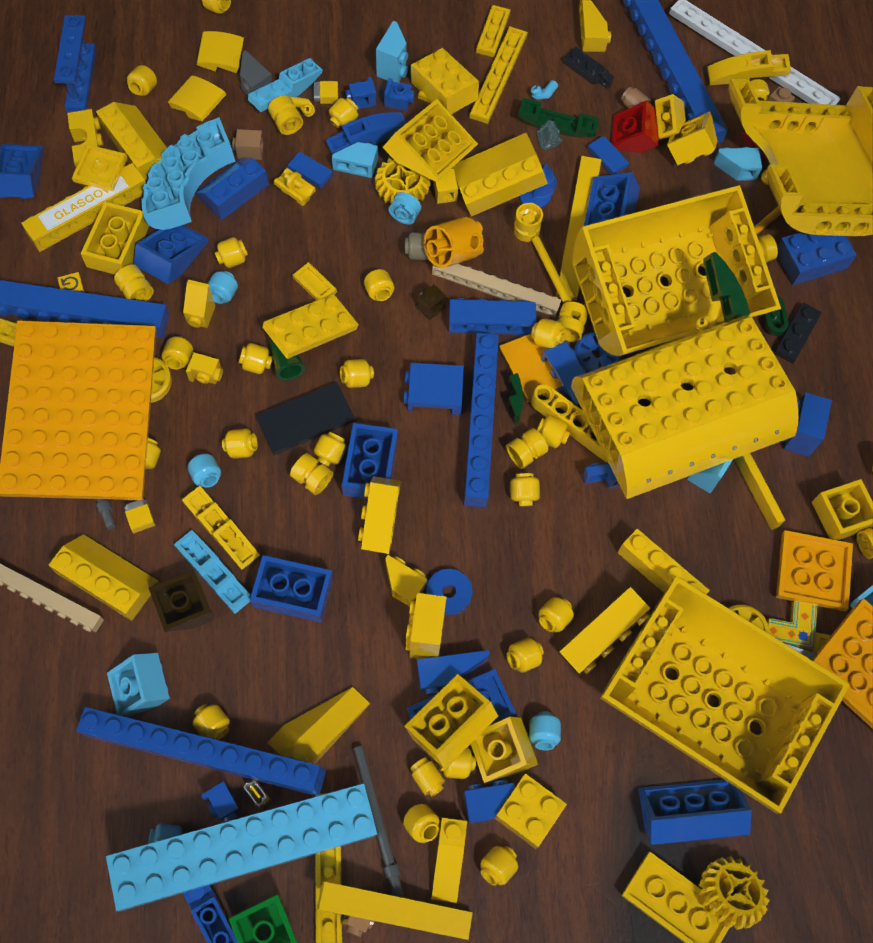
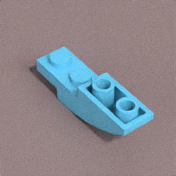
(290, 83)

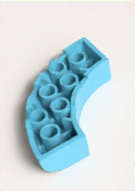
(181, 172)

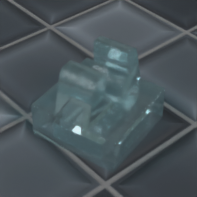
(549, 135)

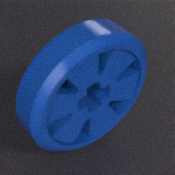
(585, 352)

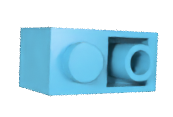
(739, 162)

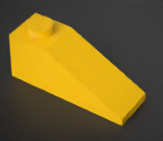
(593, 28)
(449, 860)

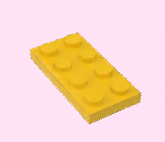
(310, 326)
(673, 902)

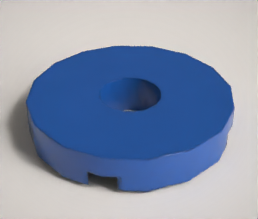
(456, 580)

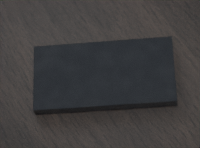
(305, 418)

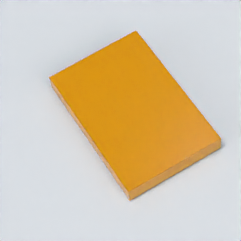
(524, 358)

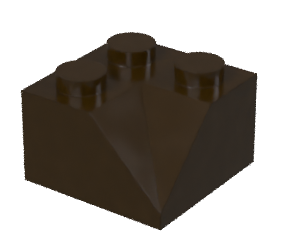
(181, 602)

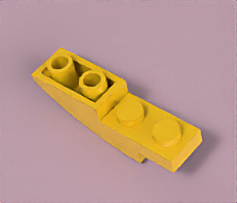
(749, 66)

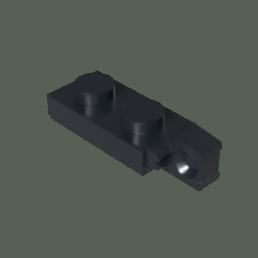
(588, 68)

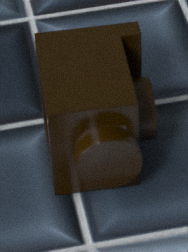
(429, 299)

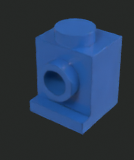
(362, 93)
(398, 95)
(222, 802)

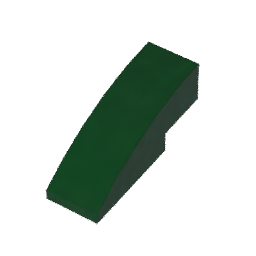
(725, 288)

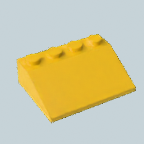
(430, 142)
(499, 174)

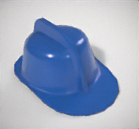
(543, 194)

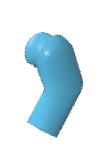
(539, 94)

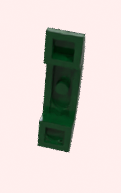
(568, 125)

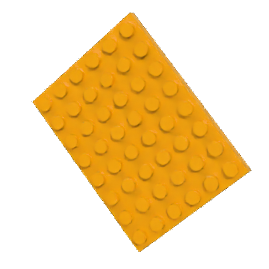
(78, 411)

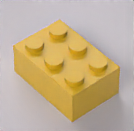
(445, 79)
(114, 238)
(425, 626)
(451, 721)

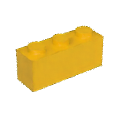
(379, 514)

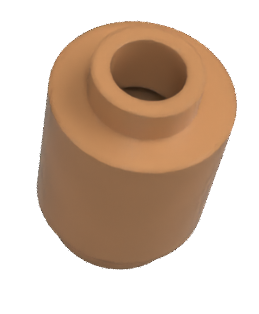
(633, 96)

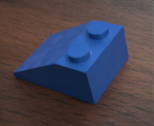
(20, 170)
(169, 252)

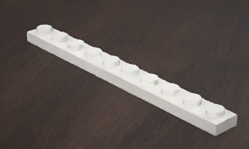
(738, 45)

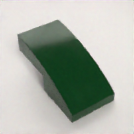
(515, 402)

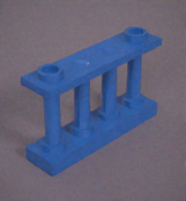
(75, 63)

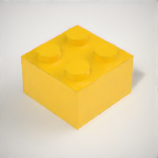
(845, 510)
(530, 811)

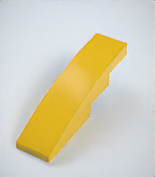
(220, 527)

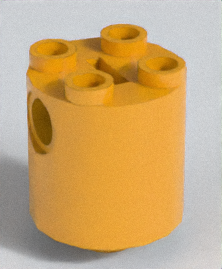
(453, 242)

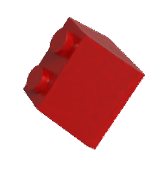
(635, 128)

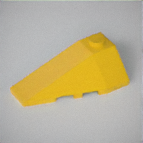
(317, 730)

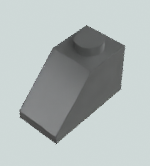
(253, 74)

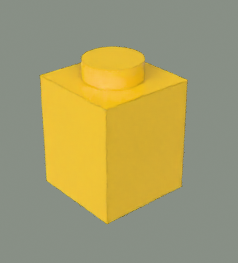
(446, 188)

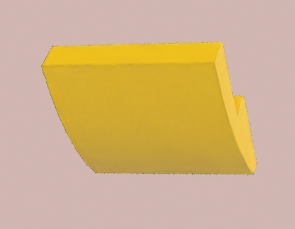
(220, 51)
(197, 98)

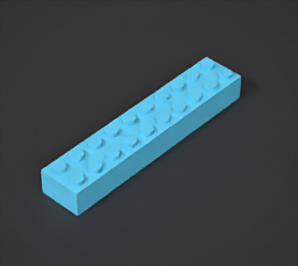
(239, 847)

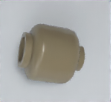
(414, 246)

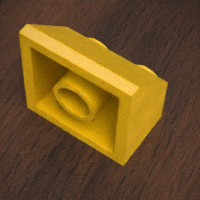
(694, 139)
(503, 750)

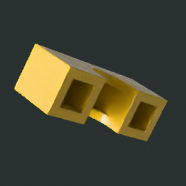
(84, 127)

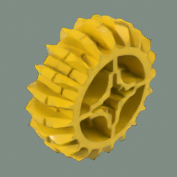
(391, 180)
(742, 908)

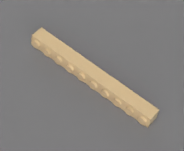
(498, 287)
(49, 599)

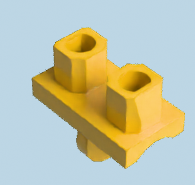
(295, 186)

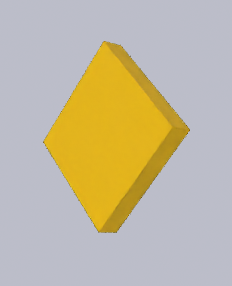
(99, 167)

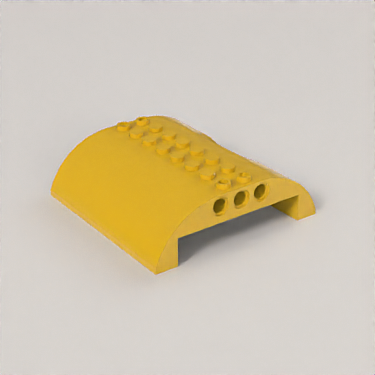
(816, 158)

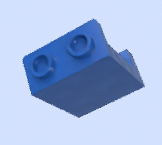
(434, 387)

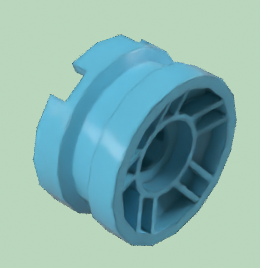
(405, 208)

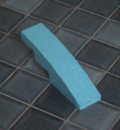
(213, 571)

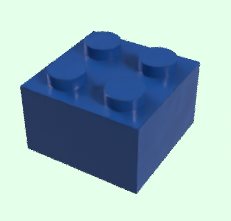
(812, 424)

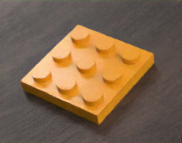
(814, 570)

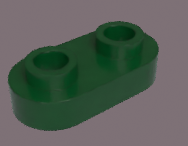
(776, 318)

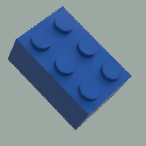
(814, 256)
(369, 455)
(292, 589)

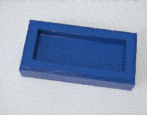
(610, 157)
(310, 170)

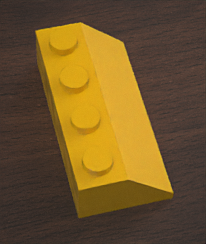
(132, 135)
(103, 575)

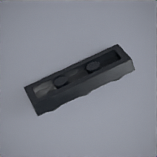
(798, 333)

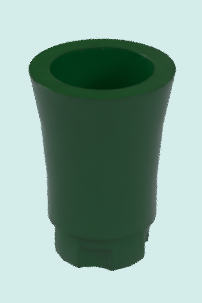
(286, 368)

